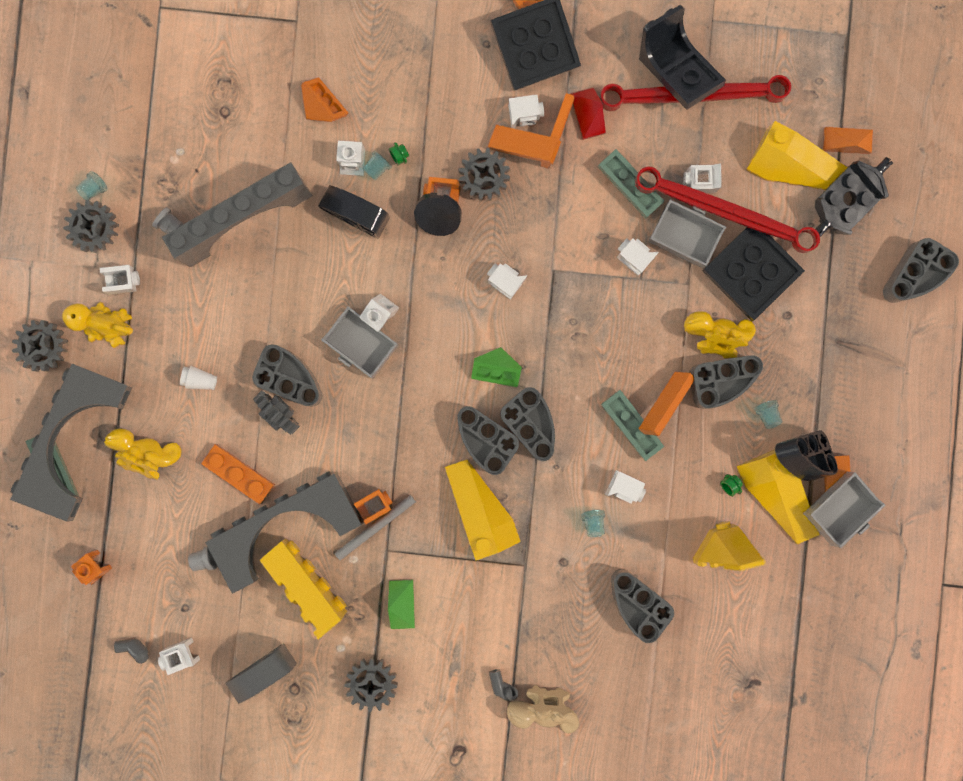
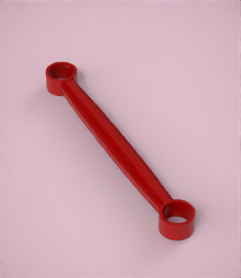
(730, 91)
(728, 210)

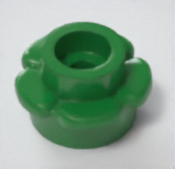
(399, 153)
(731, 485)

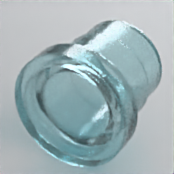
(376, 165)
(91, 186)
(769, 414)
(594, 522)

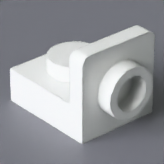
(378, 312)

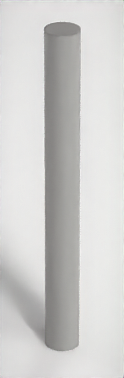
(375, 527)

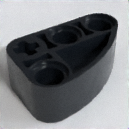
(354, 211)
(807, 456)

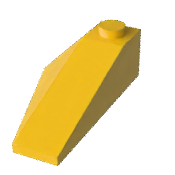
(793, 159)
(779, 494)
(483, 516)
(727, 548)

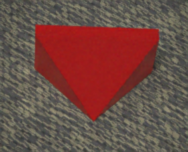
(589, 113)

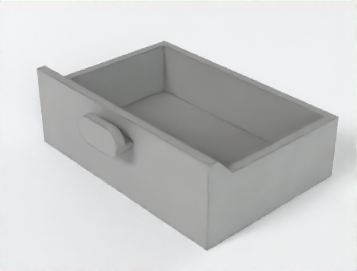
(687, 233)
(359, 343)
(844, 510)

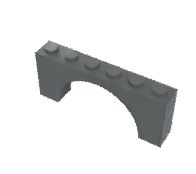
(195, 238)
(39, 482)
(235, 547)

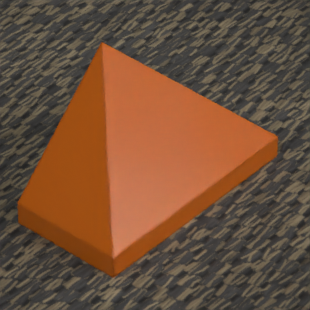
(320, 102)
(847, 140)

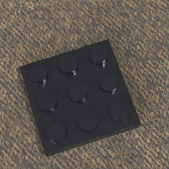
(535, 43)
(753, 271)

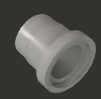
(166, 221)
(202, 560)

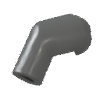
(134, 648)
(502, 688)

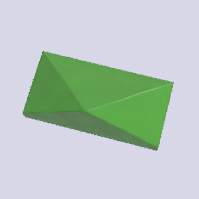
(497, 368)
(401, 604)

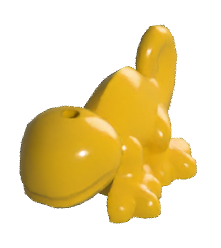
(98, 322)
(721, 334)
(141, 455)

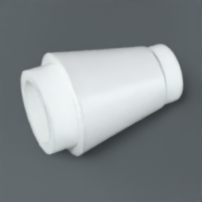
(197, 379)

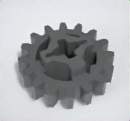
(492, 179)
(80, 226)
(29, 347)
(276, 412)
(361, 684)

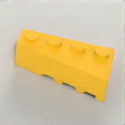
(304, 587)

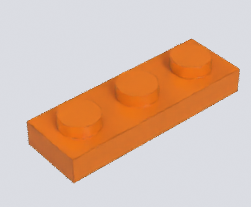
(238, 474)

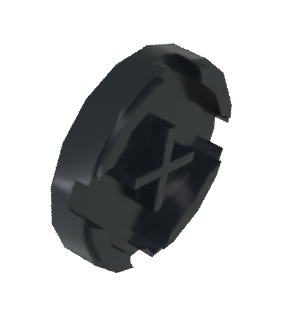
(437, 214)

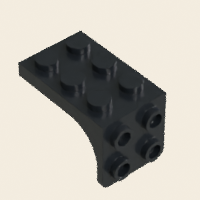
(676, 61)

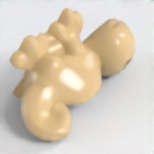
(546, 711)

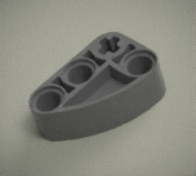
(926, 267)
(286, 368)
(724, 388)
(534, 415)
(482, 447)
(637, 613)
(261, 674)

